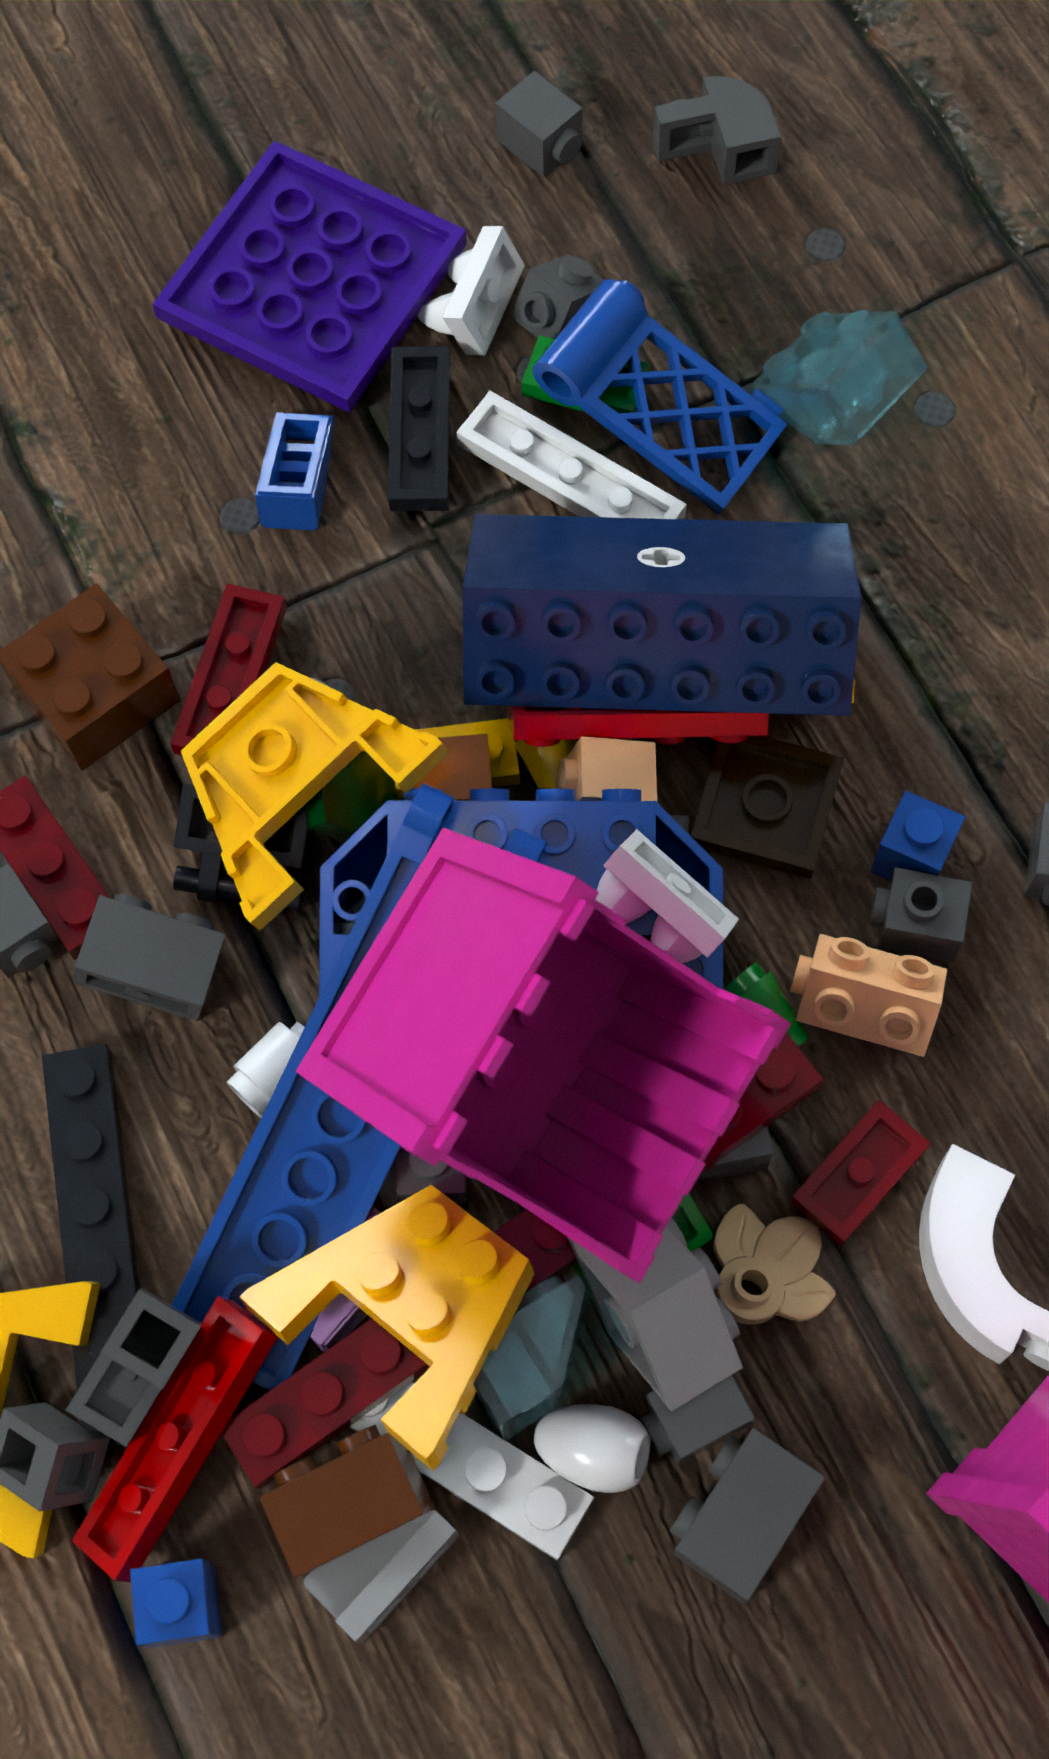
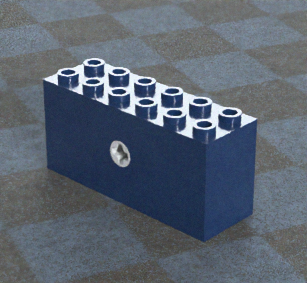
(660, 614)

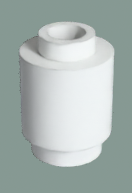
(263, 1066)

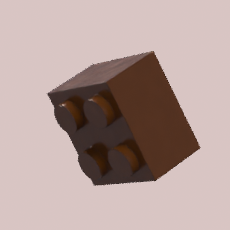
(89, 676)

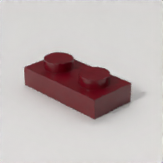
(859, 1173)

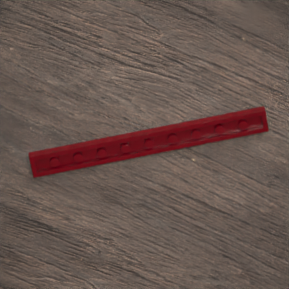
(375, 1365)

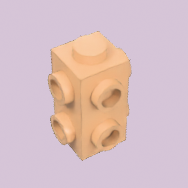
(869, 993)

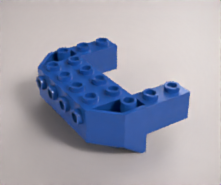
(577, 838)

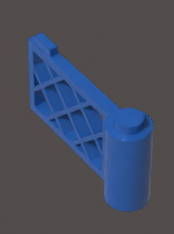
(598, 347)

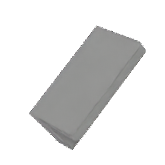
(375, 1577)

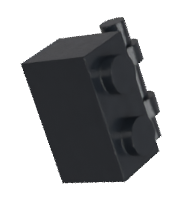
(289, 845)

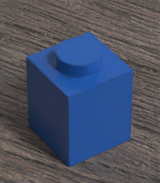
(917, 837)
(175, 1603)

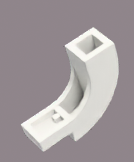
(962, 1261)

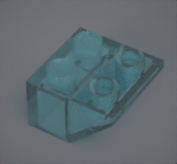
(842, 374)
(534, 1357)

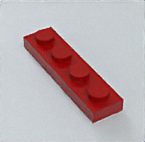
(552, 724)
(174, 1439)

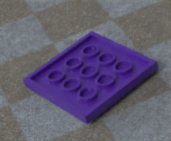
(310, 275)

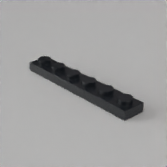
(91, 1190)

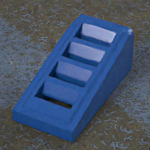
(288, 503)

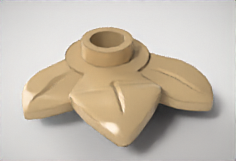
(776, 1260)

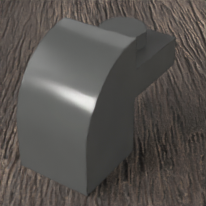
(727, 119)
(133, 1366)

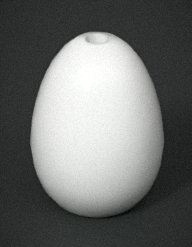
(594, 1446)

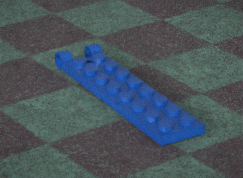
(312, 1159)

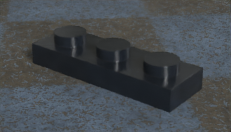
(419, 429)

